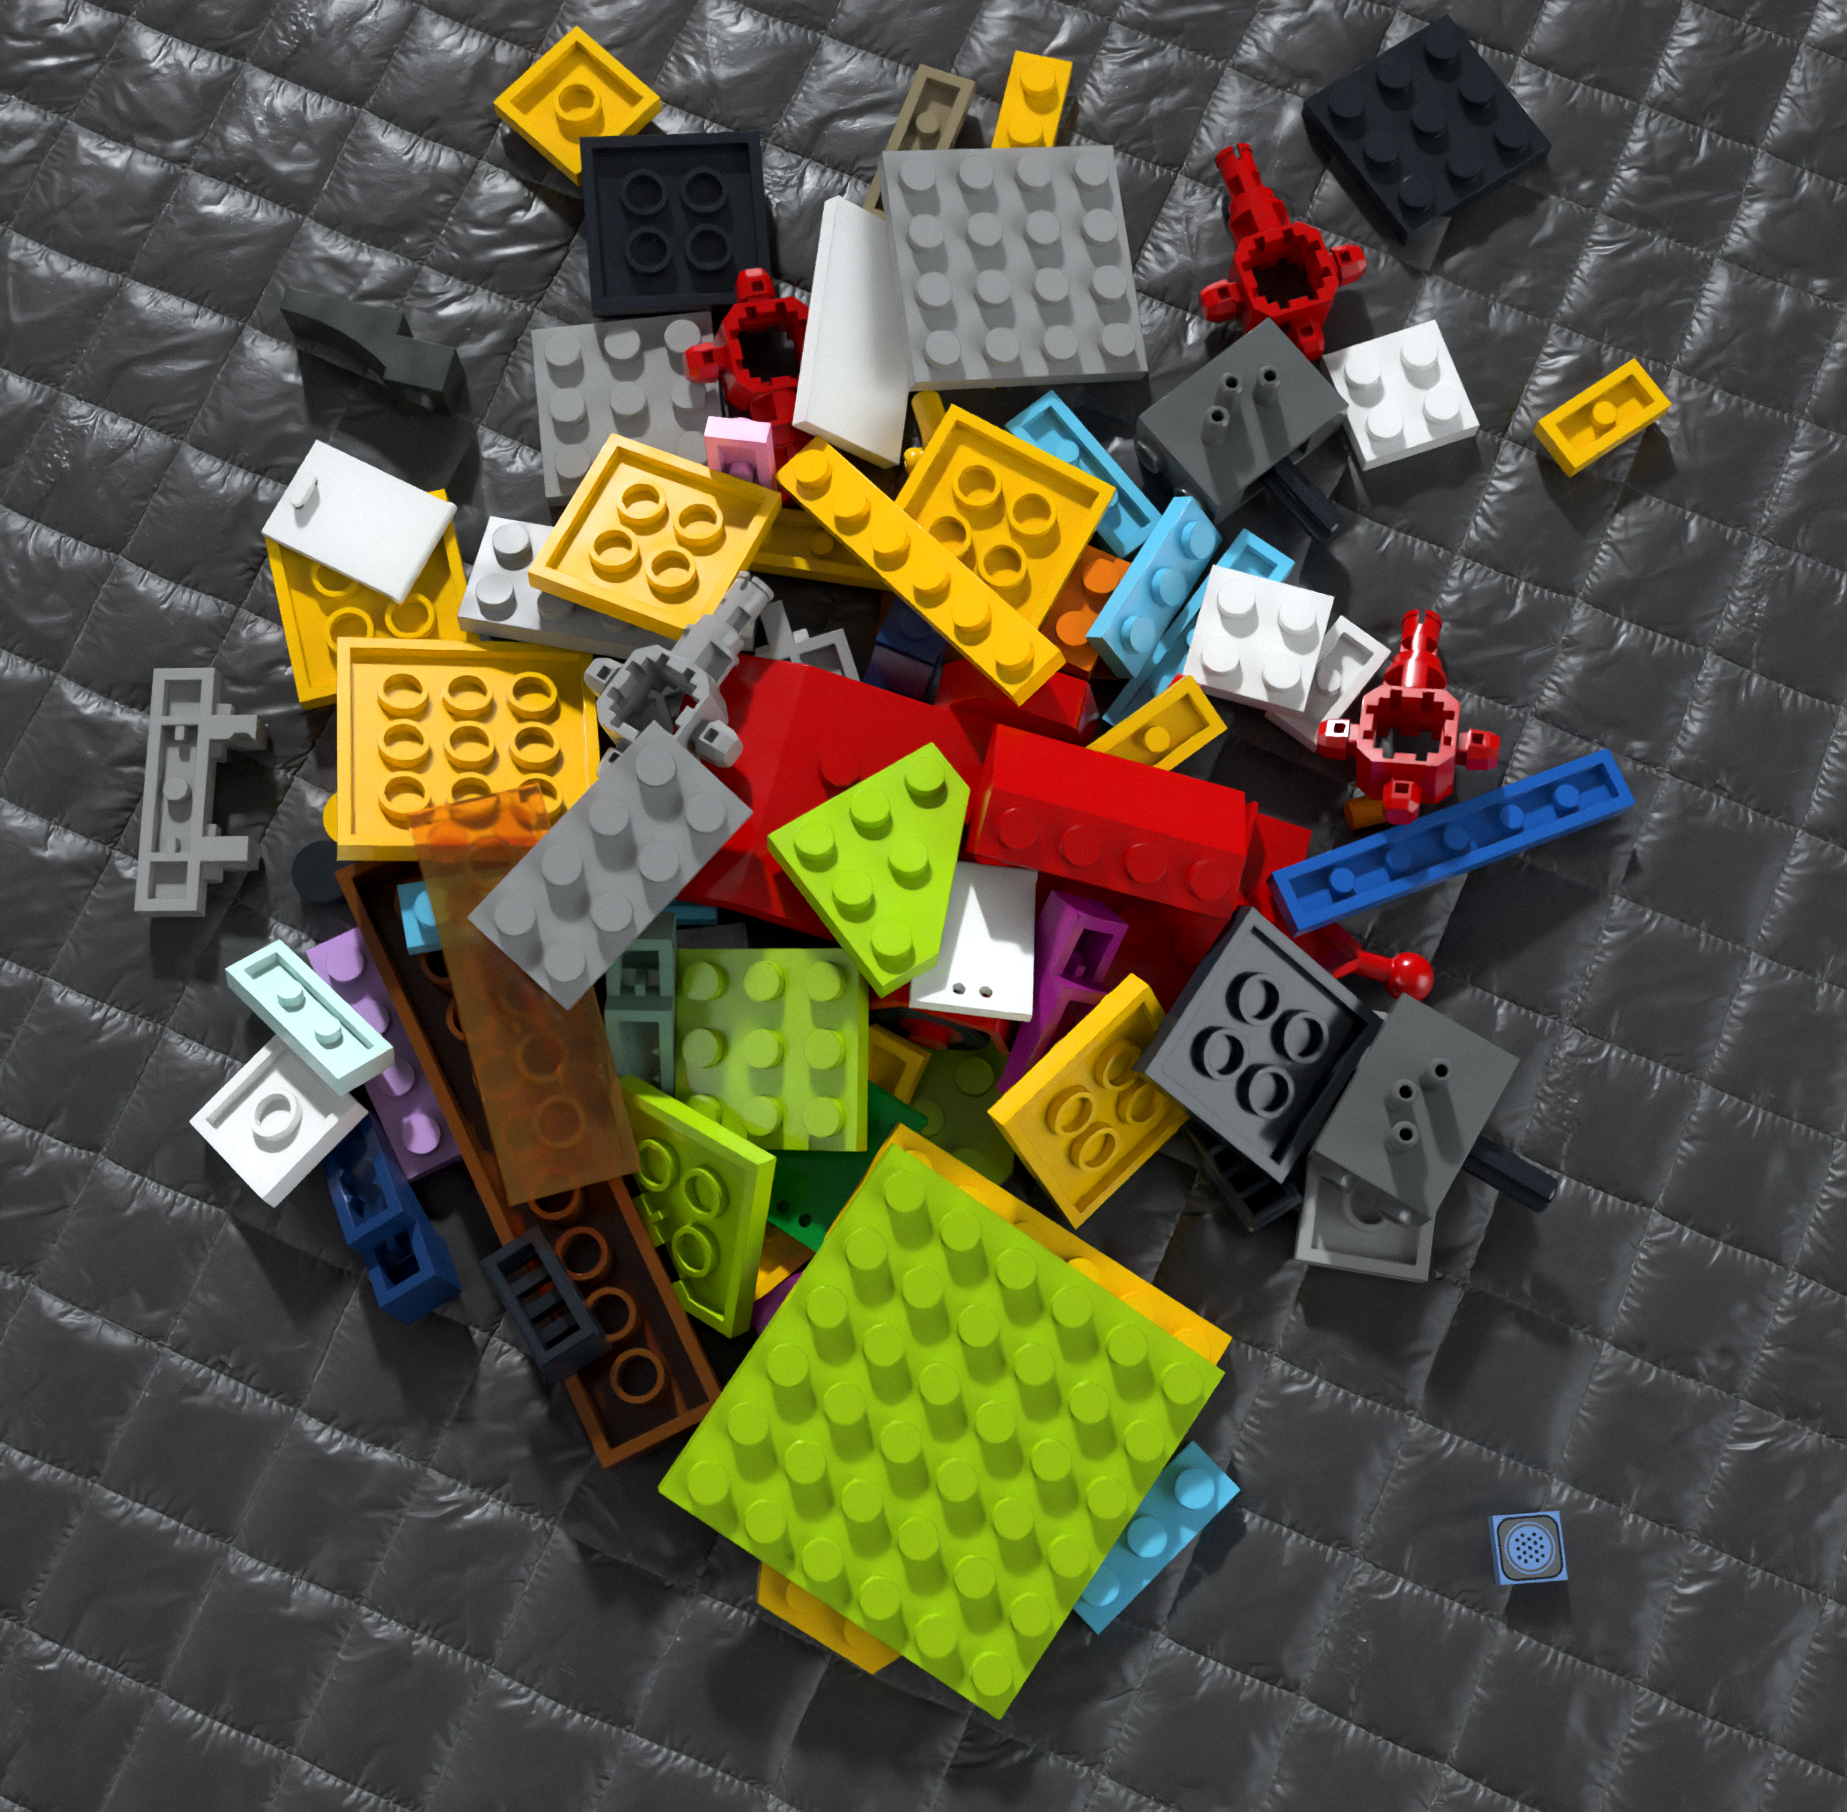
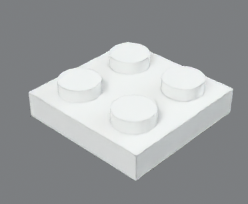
(1400, 395)
(1257, 641)
(276, 1121)

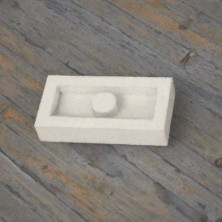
(1343, 670)

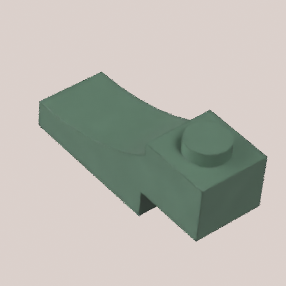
(643, 1006)

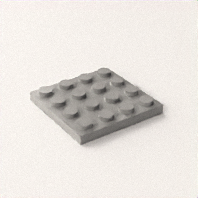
(1011, 267)

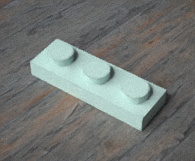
(310, 1017)

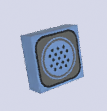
(1527, 1548)

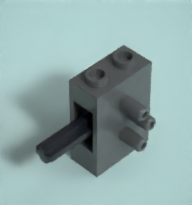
(1244, 430)
(1418, 1120)

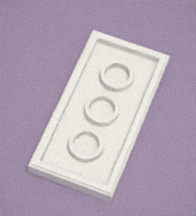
(853, 351)

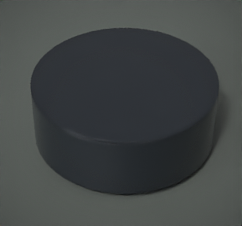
(315, 876)

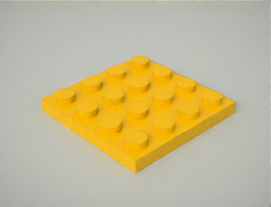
(454, 724)

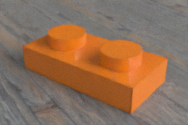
(1079, 606)

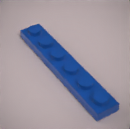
(1449, 842)

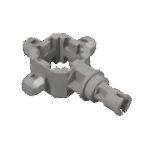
(695, 665)

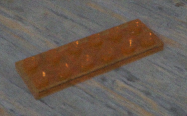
(536, 1066)

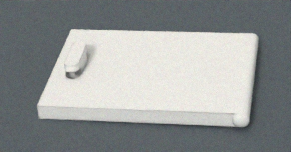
(359, 521)
(984, 946)

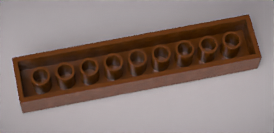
(657, 1374)

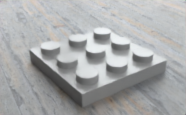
(620, 382)

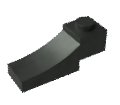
(417, 373)

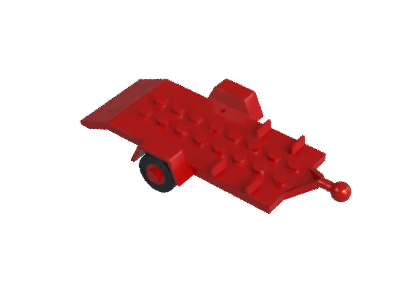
(823, 733)

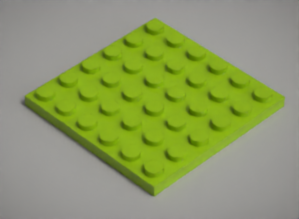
(942, 1431)

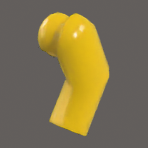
(929, 414)

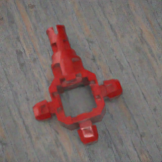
(1261, 238)
(766, 401)
(1412, 701)

